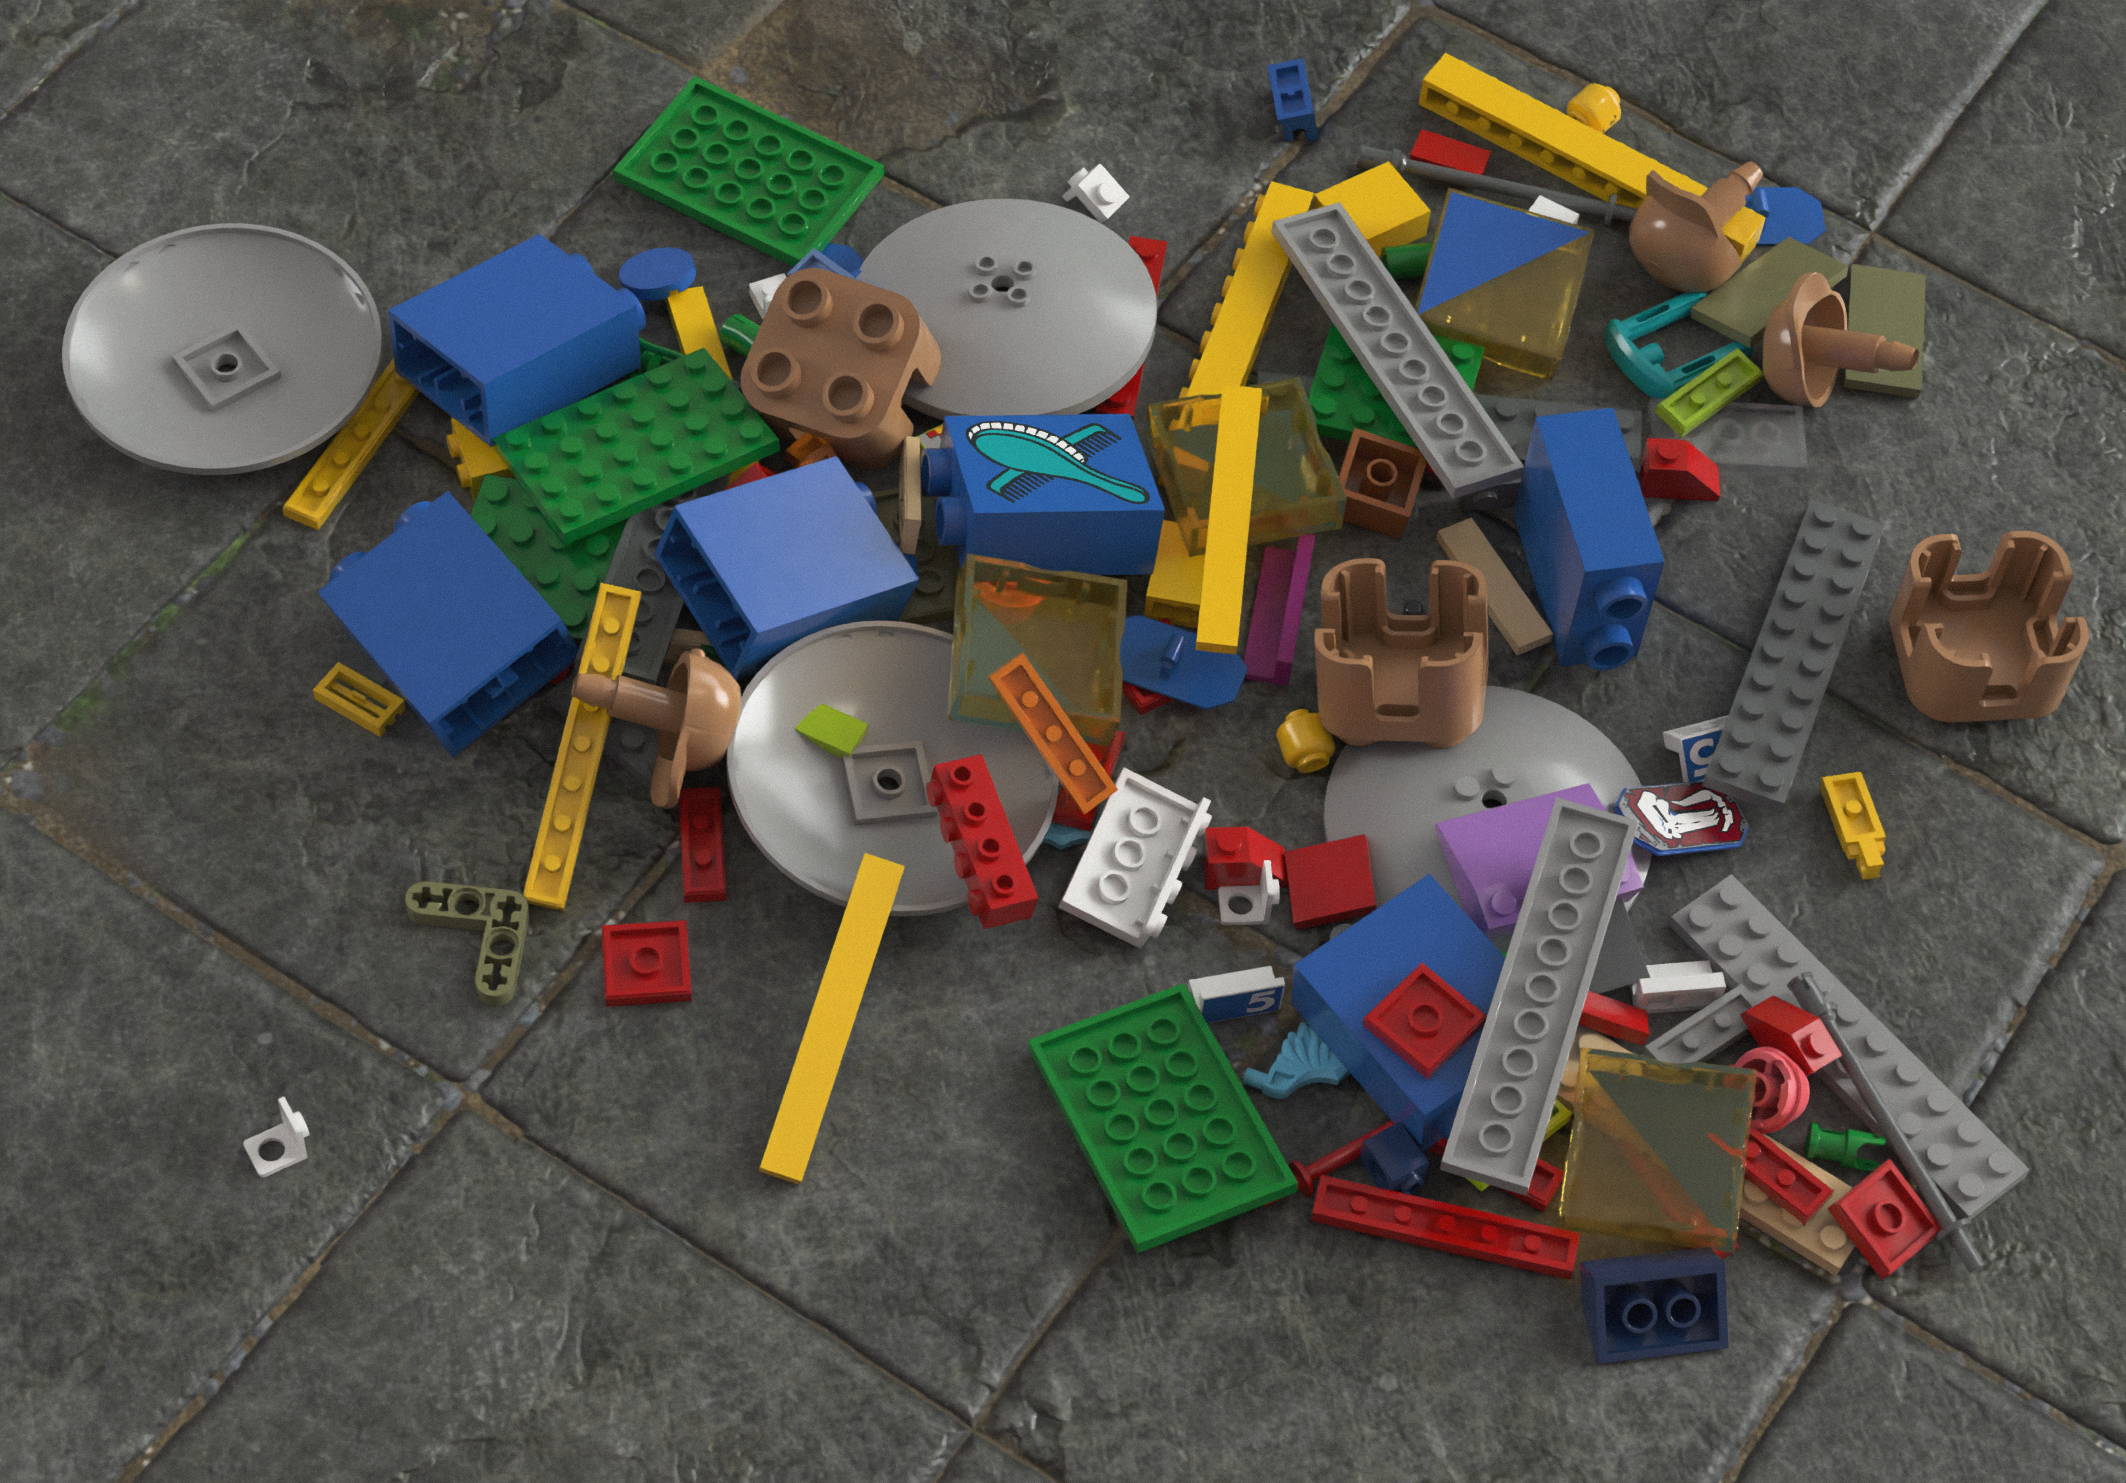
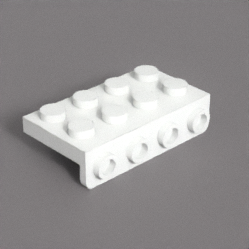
(1135, 859)

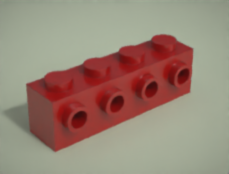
(981, 842)

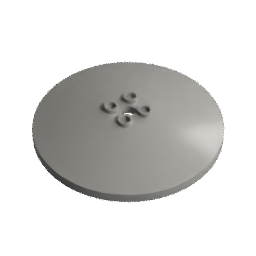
(1047, 346)

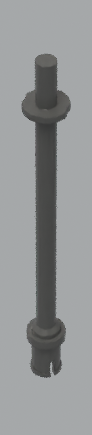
(1499, 186)
(1953, 1230)

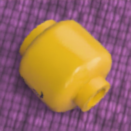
(1595, 107)
(1305, 741)

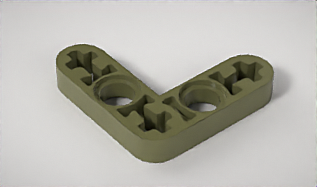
(487, 918)

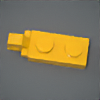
(1855, 821)

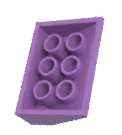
(1496, 853)

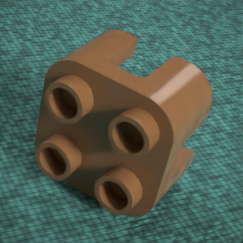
(838, 364)
(1989, 638)
(1402, 673)

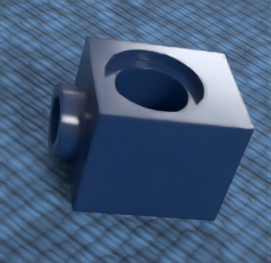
(1394, 1160)

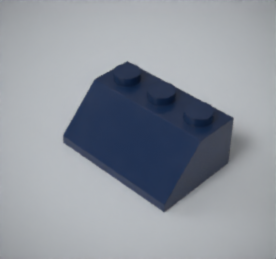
(1655, 1304)

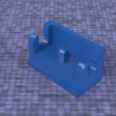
(1292, 98)

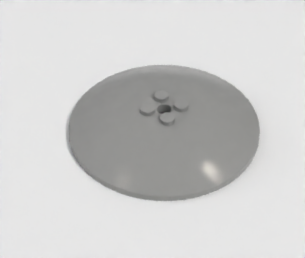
(213, 295)
(1517, 753)
(824, 811)

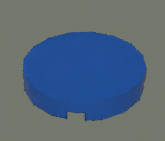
(657, 272)

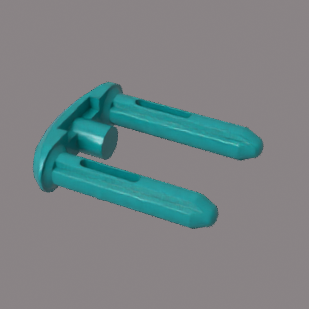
(1643, 364)

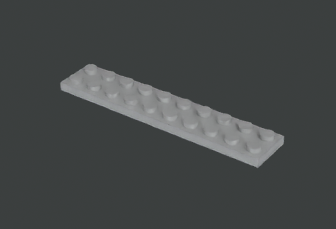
(1397, 351)
(1763, 956)
(1539, 997)

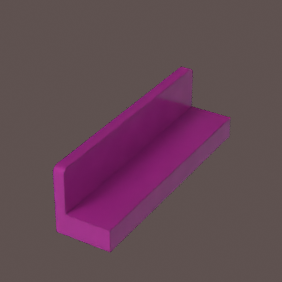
(1278, 612)

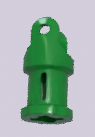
(1840, 1146)

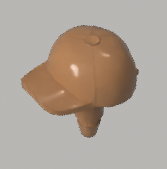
(1682, 235)
(1810, 342)
(691, 716)

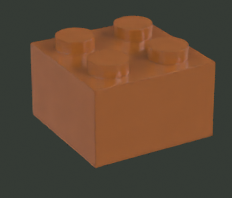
(1380, 482)

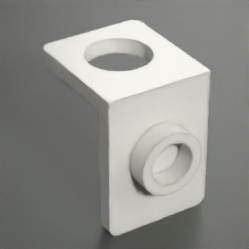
(1260, 896)
(289, 1134)

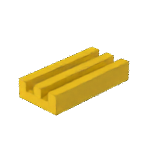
(380, 718)

